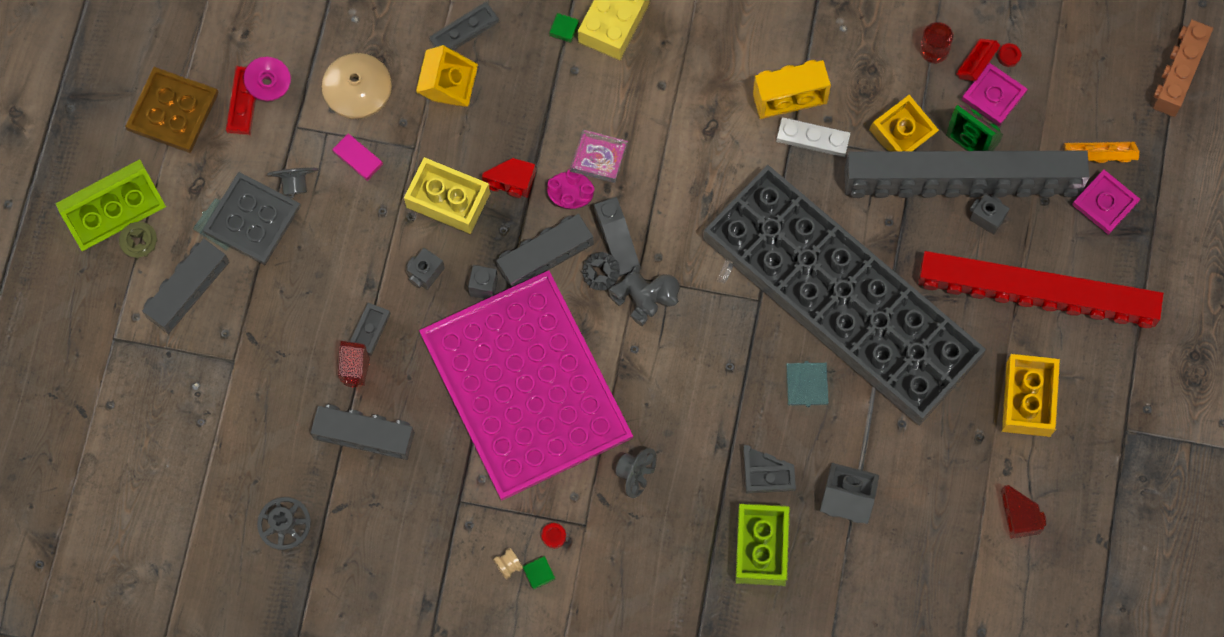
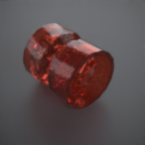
(936, 42)

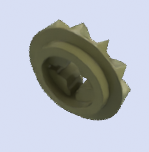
(137, 230)

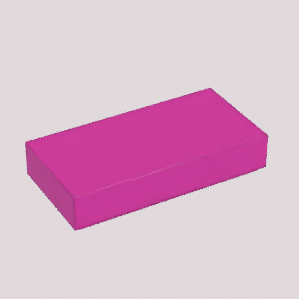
(357, 157)

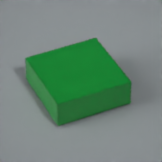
(564, 27)
(539, 573)

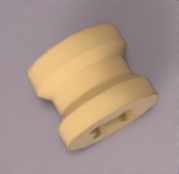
(508, 563)

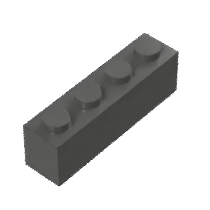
(545, 251)
(185, 285)
(363, 432)

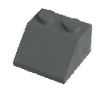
(849, 493)

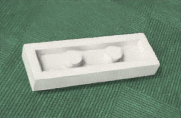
(813, 137)

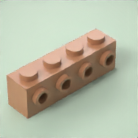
(1184, 65)

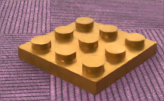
(172, 109)

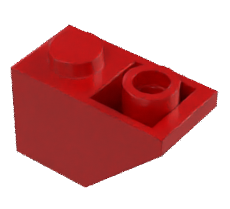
(512, 177)

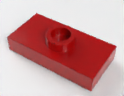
(978, 59)

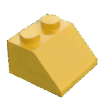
(447, 77)
(903, 127)

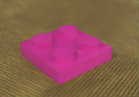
(994, 94)
(1106, 202)

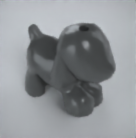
(661, 290)

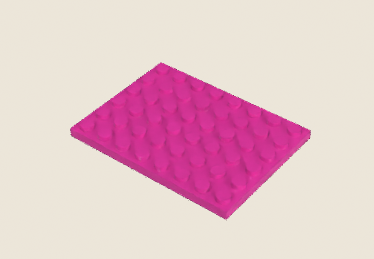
(525, 385)

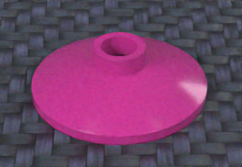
(270, 69)

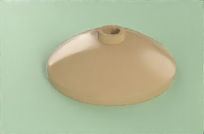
(361, 97)

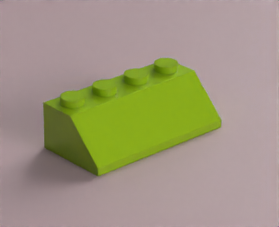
(110, 205)

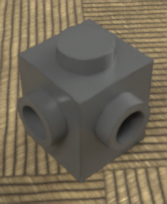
(989, 213)
(424, 269)

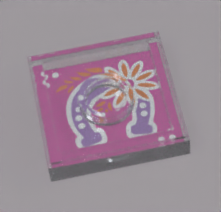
(599, 156)

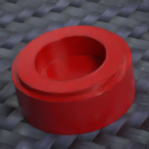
(1009, 55)
(553, 535)

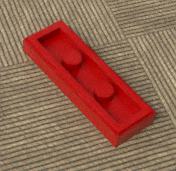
(241, 106)

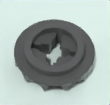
(611, 268)

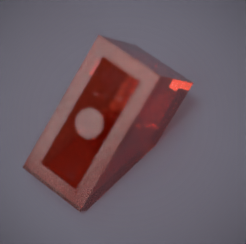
(353, 364)
(1022, 514)

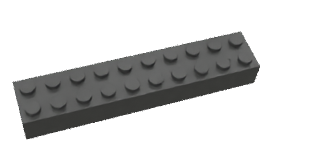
(966, 173)

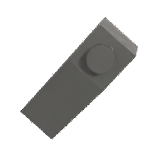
(616, 234)

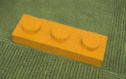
(1105, 151)

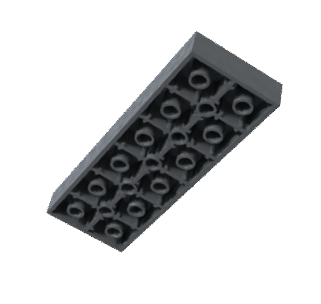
(844, 294)

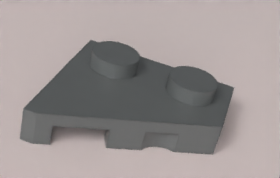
(767, 473)

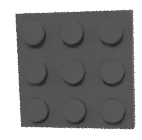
(251, 218)

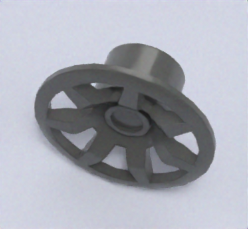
(293, 179)
(633, 470)
(282, 522)

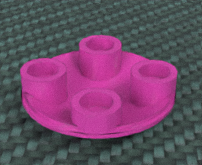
(570, 190)

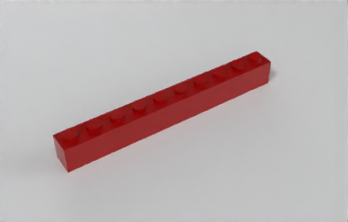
(1040, 289)

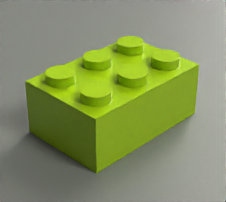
(762, 545)

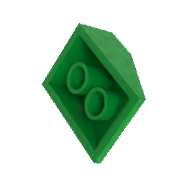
(972, 131)

